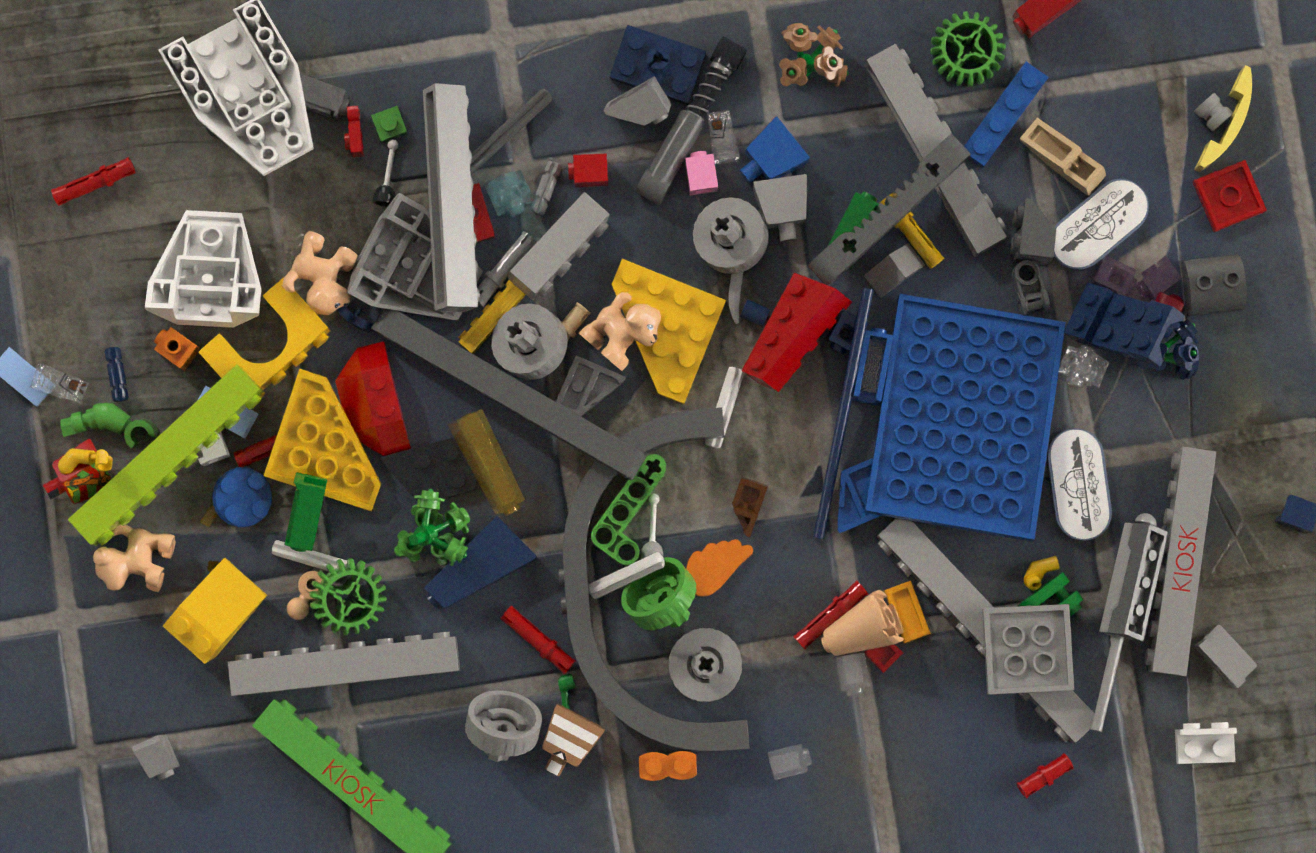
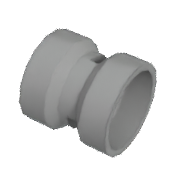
(1213, 112)

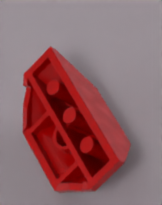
(372, 400)

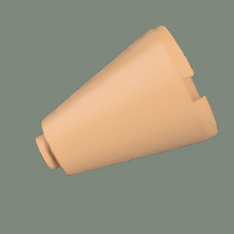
(864, 627)

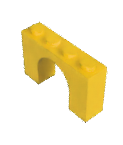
(303, 330)

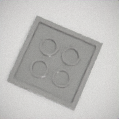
(1028, 649)

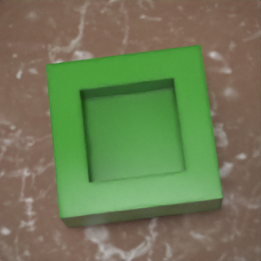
(389, 124)

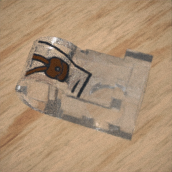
(722, 137)
(58, 384)

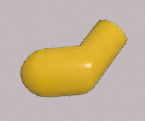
(1036, 572)

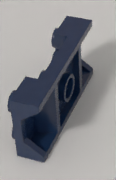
(1121, 324)

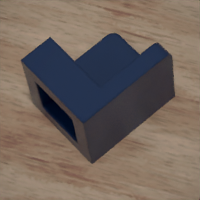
(1298, 514)

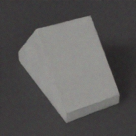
(894, 270)

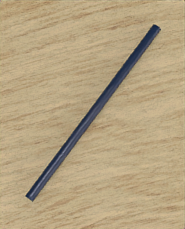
(843, 412)

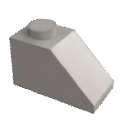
(641, 104)
(156, 757)

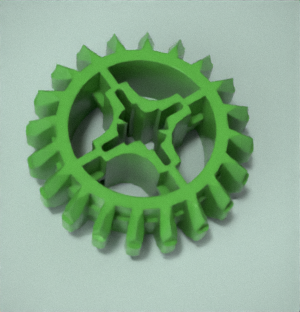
(977, 55)
(343, 608)

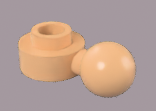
(298, 607)

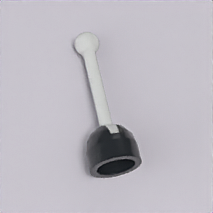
(384, 193)

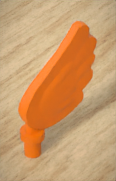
(716, 565)

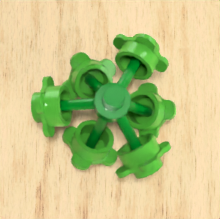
(426, 517)

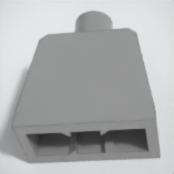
(782, 203)

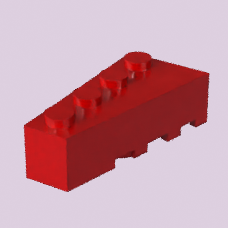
(792, 330)

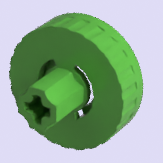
(655, 604)

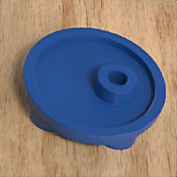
(242, 497)

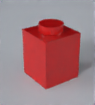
(589, 170)

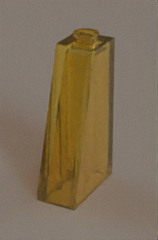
(487, 461)

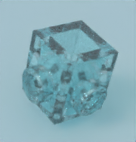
(509, 193)

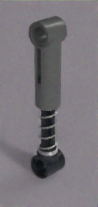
(689, 124)

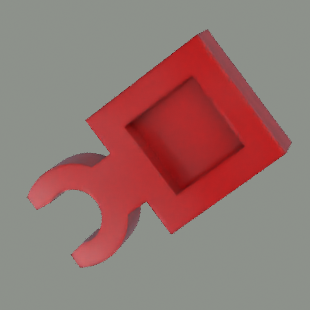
(354, 139)

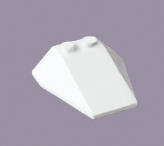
(206, 273)

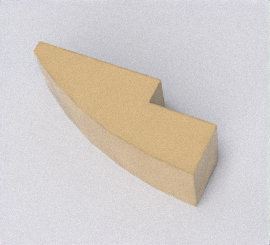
(1063, 156)

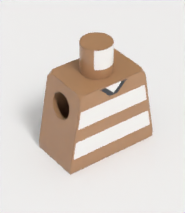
(569, 739)

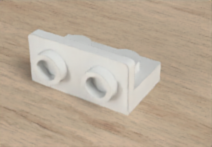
(1205, 745)

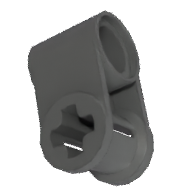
(1029, 290)

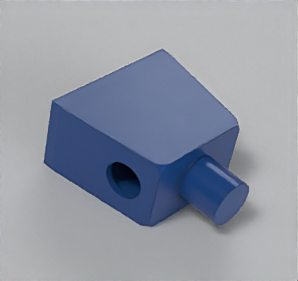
(773, 153)

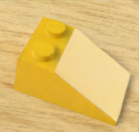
(215, 611)

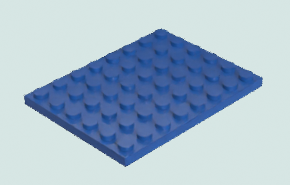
(965, 417)

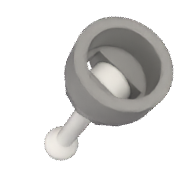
(652, 546)

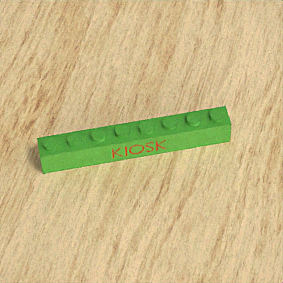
(348, 781)

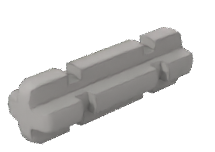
(546, 187)

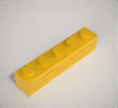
(484, 326)

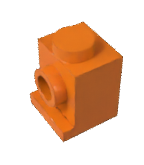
(185, 352)

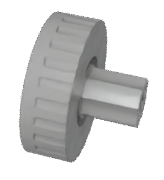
(710, 232)
(518, 333)
(717, 682)
(492, 720)

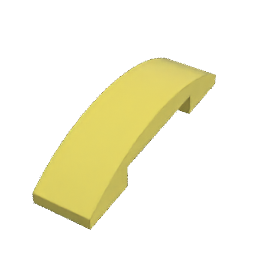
(1240, 91)

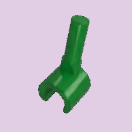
(566, 683)

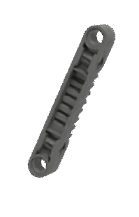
(944, 158)

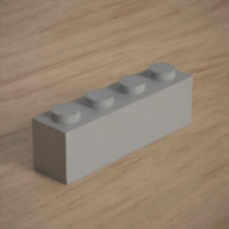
(559, 246)

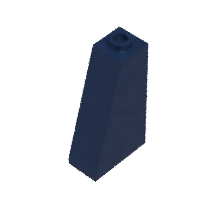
(489, 558)

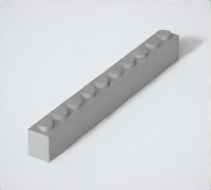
(965, 604)

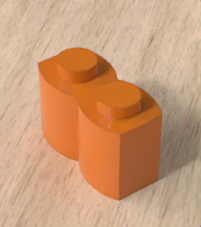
(677, 765)

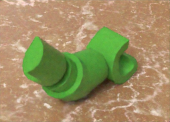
(107, 417)

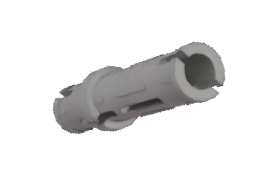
(501, 271)

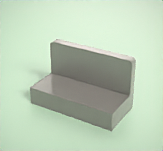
(1226, 656)

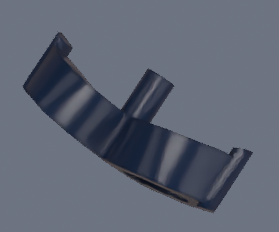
(354, 320)

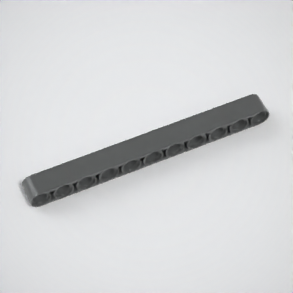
(509, 392)

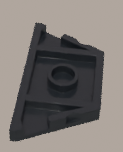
(433, 467)

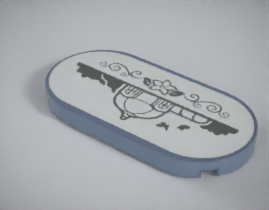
(1100, 224)
(1079, 484)

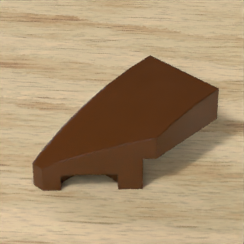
(748, 502)

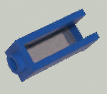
(872, 367)

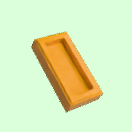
(909, 611)

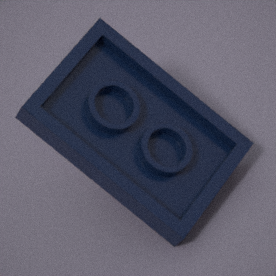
(651, 55)

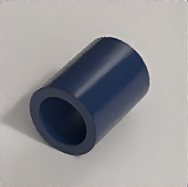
(755, 313)

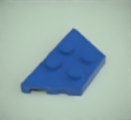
(853, 496)

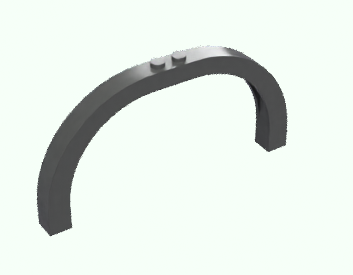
(647, 437)

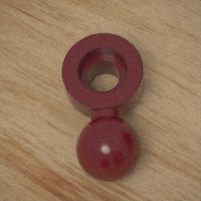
(1172, 300)

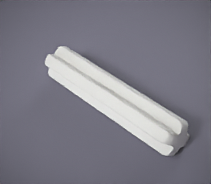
(727, 400)
(309, 558)
(626, 575)

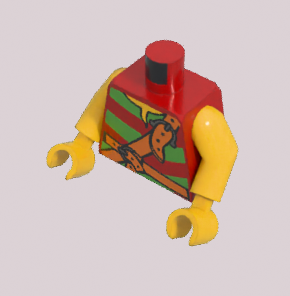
(80, 473)

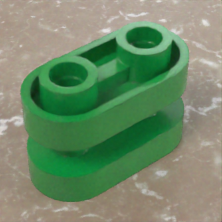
(1055, 586)

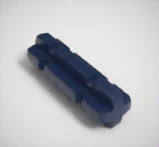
(116, 374)

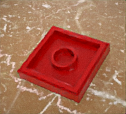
(1229, 196)

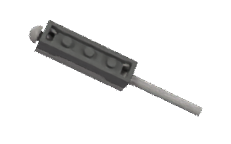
(1129, 597)

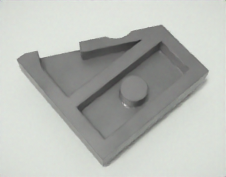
(587, 386)

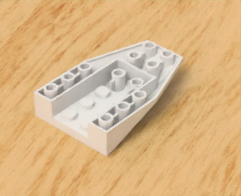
(245, 88)

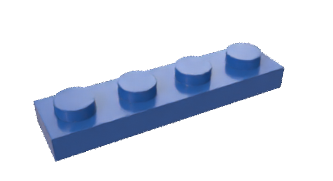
(1005, 113)

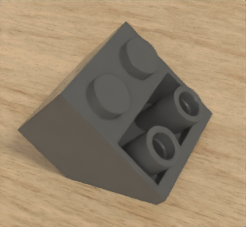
(1033, 235)

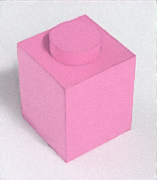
(701, 173)

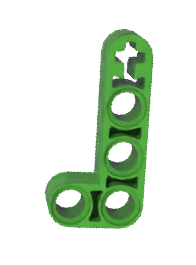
(633, 505)

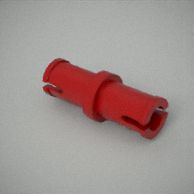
(1045, 775)

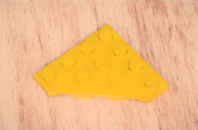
(684, 327)
(321, 443)

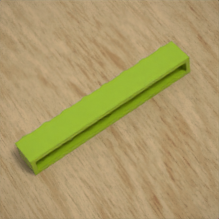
(166, 455)

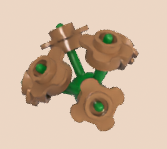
(825, 64)

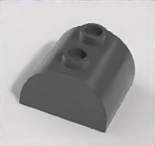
(1214, 284)

